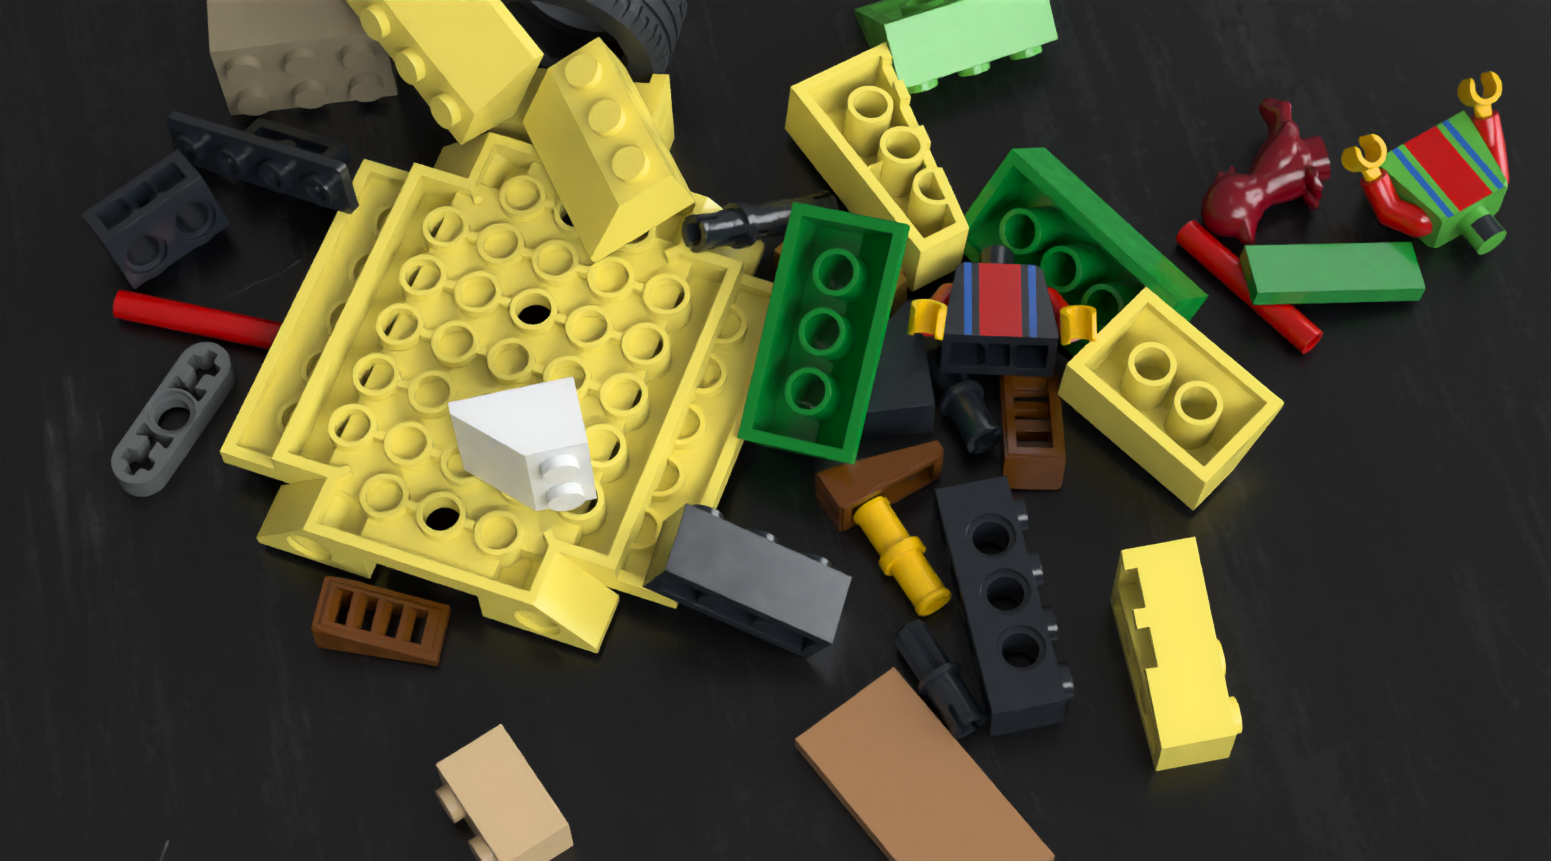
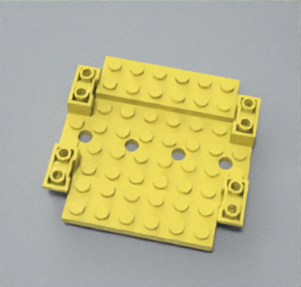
(423, 310)

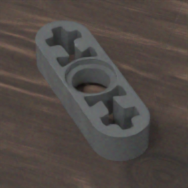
(173, 392)

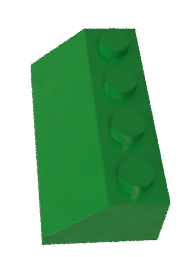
(1074, 238)
(823, 333)

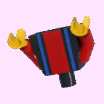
(1000, 318)

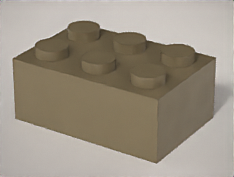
(294, 55)

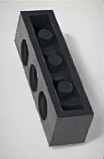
(1008, 694)

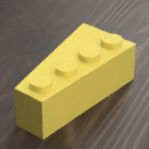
(878, 159)

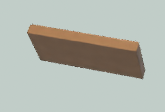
(914, 781)

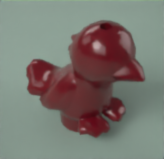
(1279, 173)

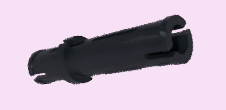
(743, 224)

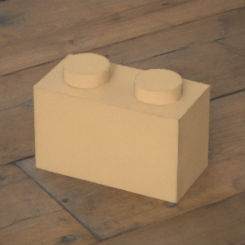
(501, 801)

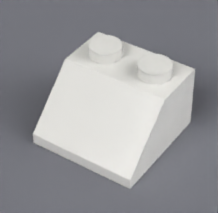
(528, 444)

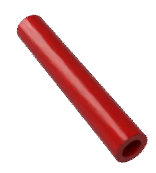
(1228, 270)
(195, 319)

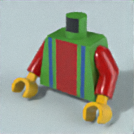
(1444, 178)

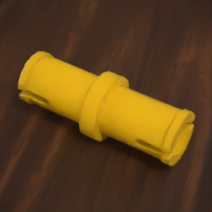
(902, 556)

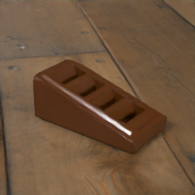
(1031, 463)
(890, 475)
(362, 597)

